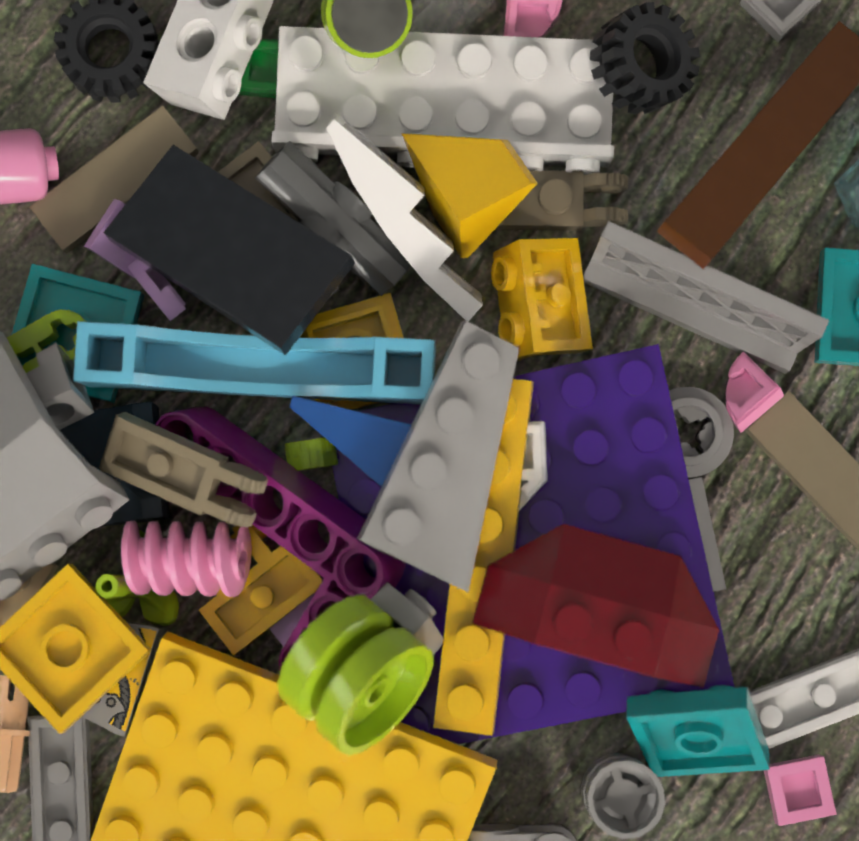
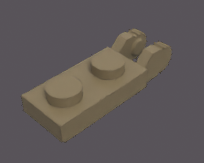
(559, 202)
(178, 469)

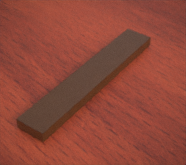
(765, 149)

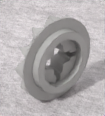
(715, 437)

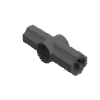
(334, 215)

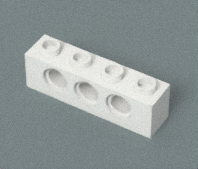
(206, 53)

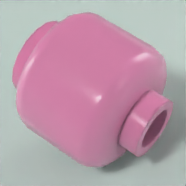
(25, 166)

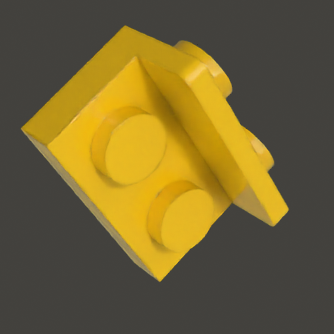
(542, 297)

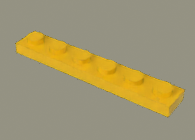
(470, 652)

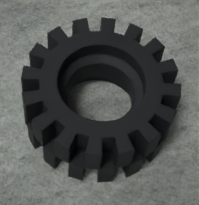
(80, 30)
(667, 46)

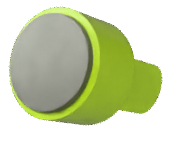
(367, 26)

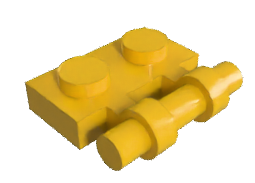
(270, 593)

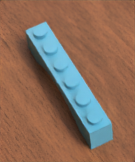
(245, 365)

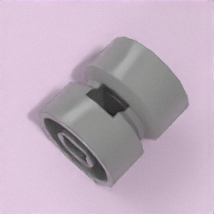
(622, 796)

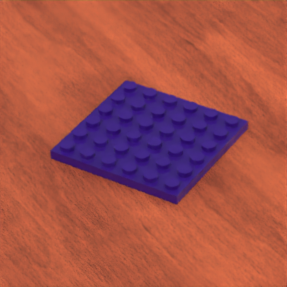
(610, 472)

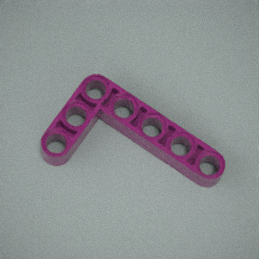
(297, 523)

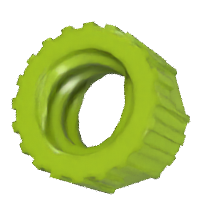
(311, 454)

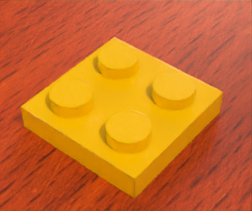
(67, 648)

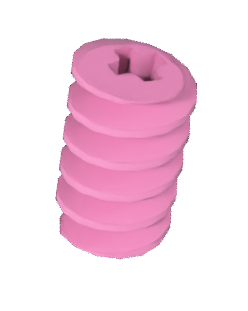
(185, 562)

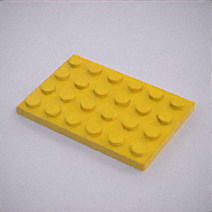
(233, 762)

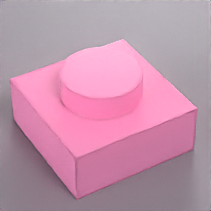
(799, 790)

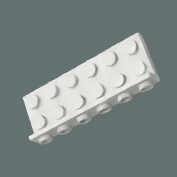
(447, 85)

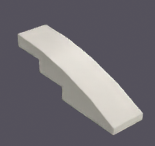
(392, 199)

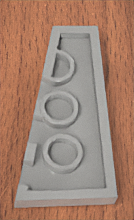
(444, 470)

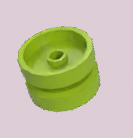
(354, 674)

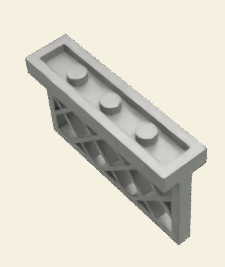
(701, 299)

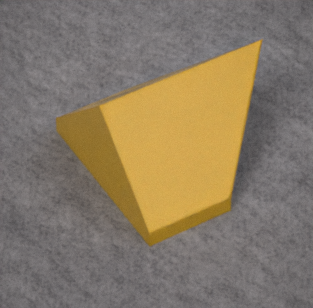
(469, 184)

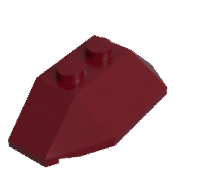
(602, 604)

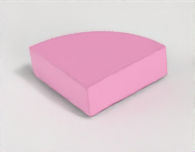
(530, 17)
(749, 392)

